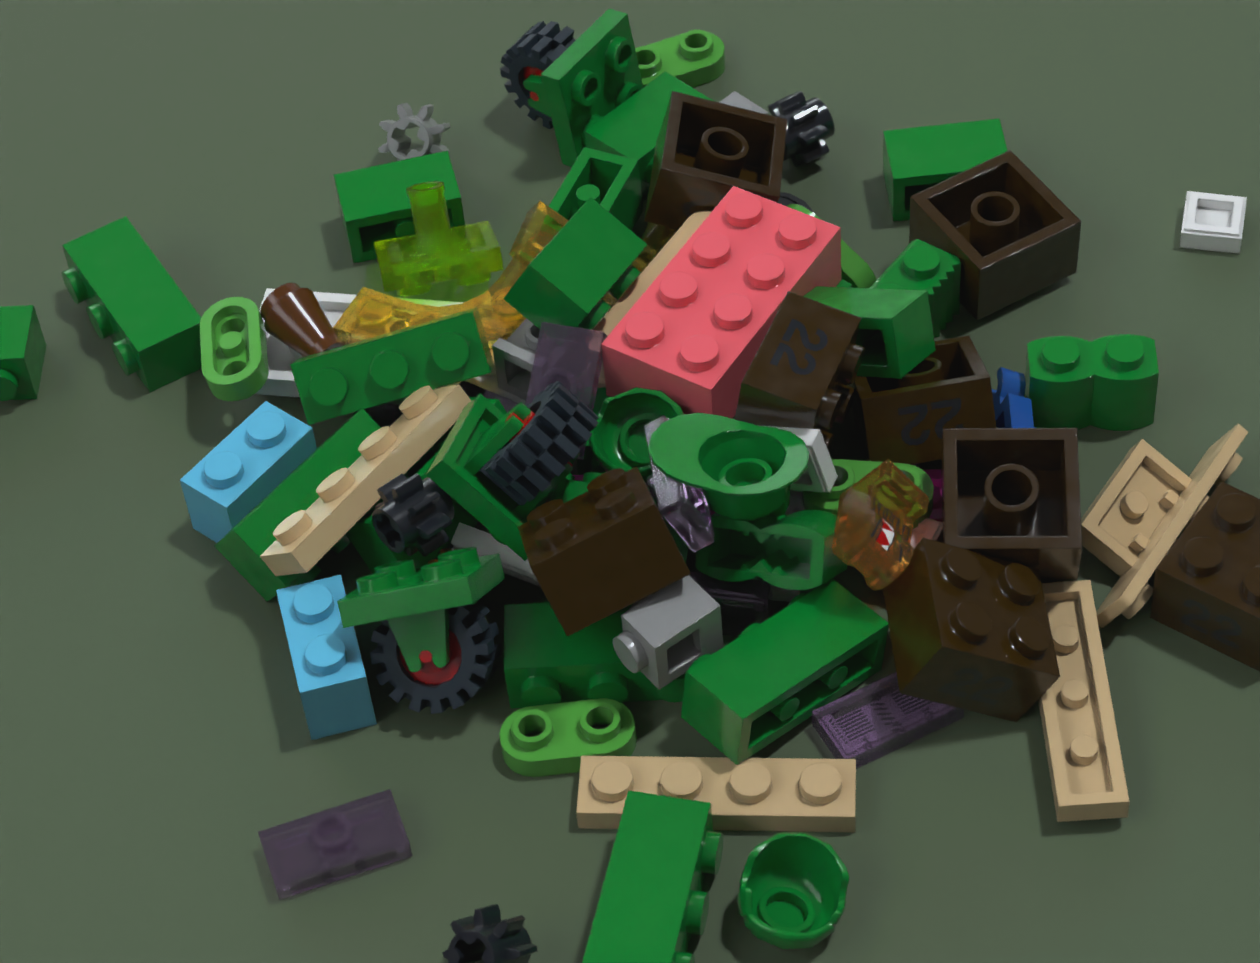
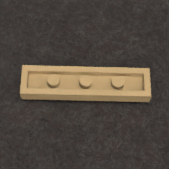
(353, 490)
(1079, 712)
(743, 797)

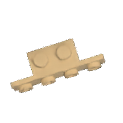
(1145, 511)

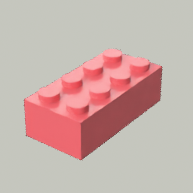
(717, 300)

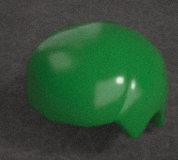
(620, 431)
(793, 890)

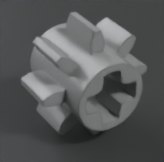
(429, 132)

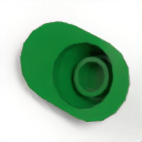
(736, 464)

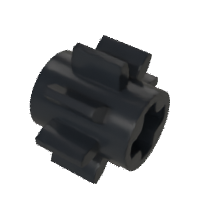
(807, 127)
(413, 515)
(489, 939)

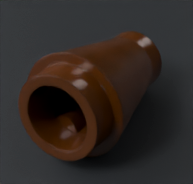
(298, 320)

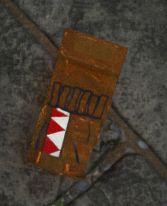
(877, 524)

